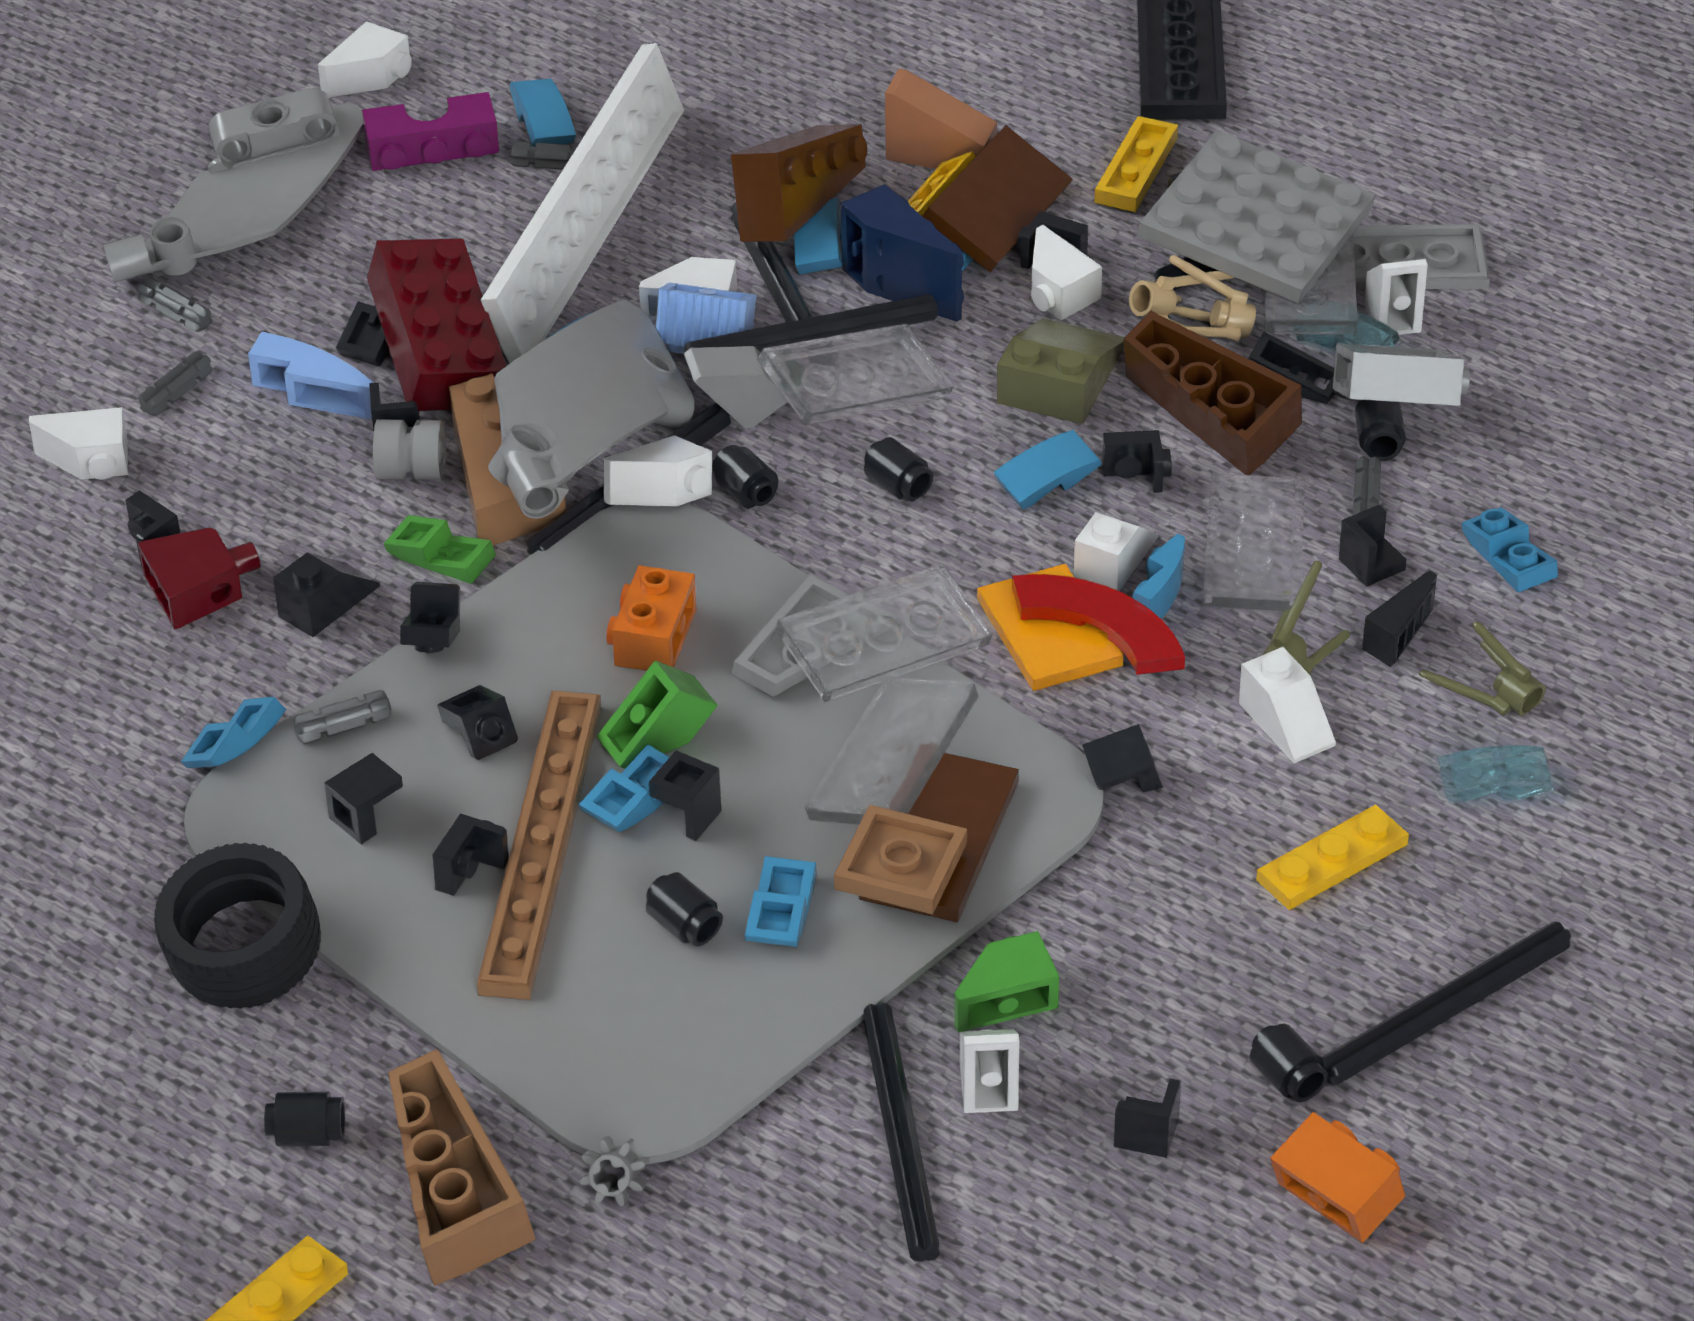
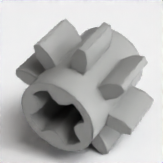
(609, 1184)

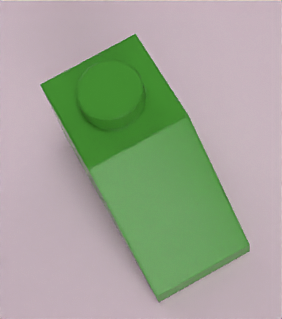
(659, 711)
(1007, 983)

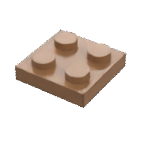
(900, 859)

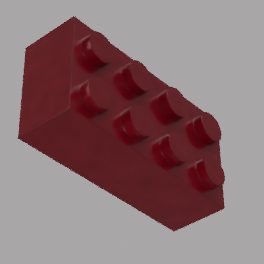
(432, 317)

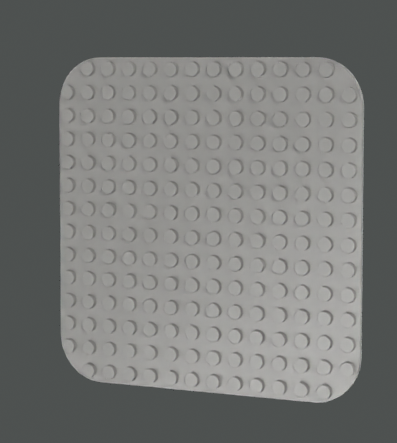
(623, 1016)

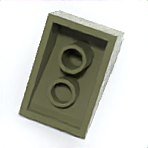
(1056, 369)

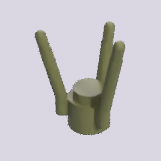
(1293, 642)
(1514, 684)

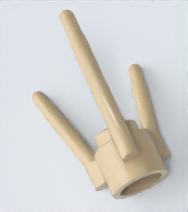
(1160, 296)
(1230, 317)

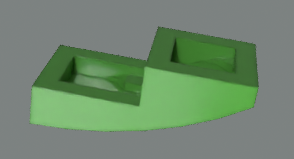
(433, 547)

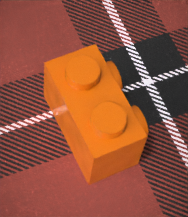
(652, 618)
(1339, 1175)

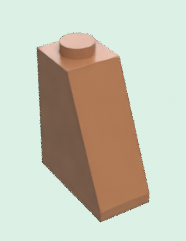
(929, 124)

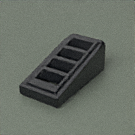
(1276, 354)
(1398, 620)

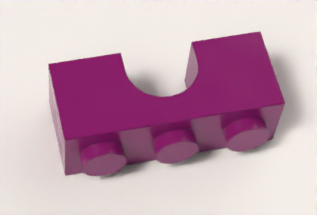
(401, 141)

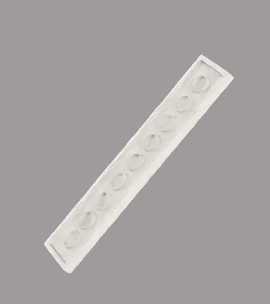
(583, 205)

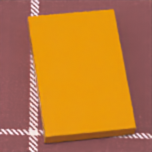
(1047, 649)

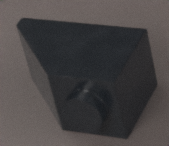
(319, 591)

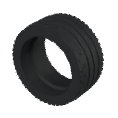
(216, 882)

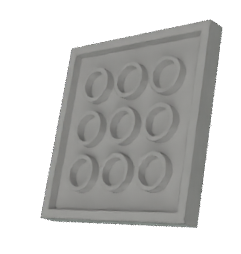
(1256, 216)

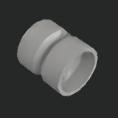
(409, 449)

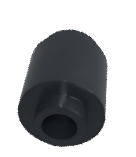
(1380, 428)
(897, 469)
(745, 476)
(683, 909)
(1288, 1062)
(305, 1119)

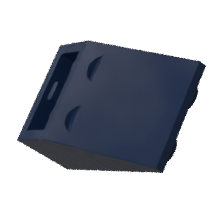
(899, 252)

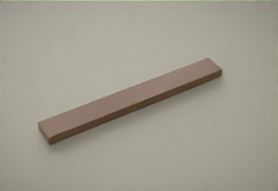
(539, 846)

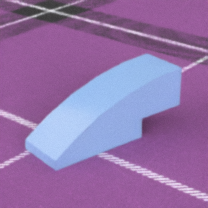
(309, 376)

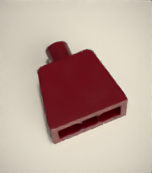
(195, 573)

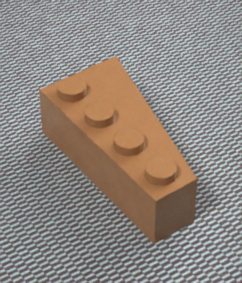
(478, 439)

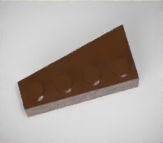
(793, 177)
(1213, 391)

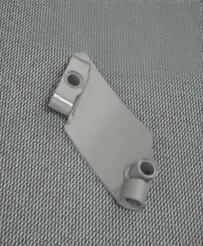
(264, 174)
(580, 399)

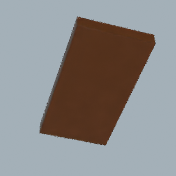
(997, 198)
(971, 797)

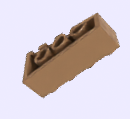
(455, 1173)

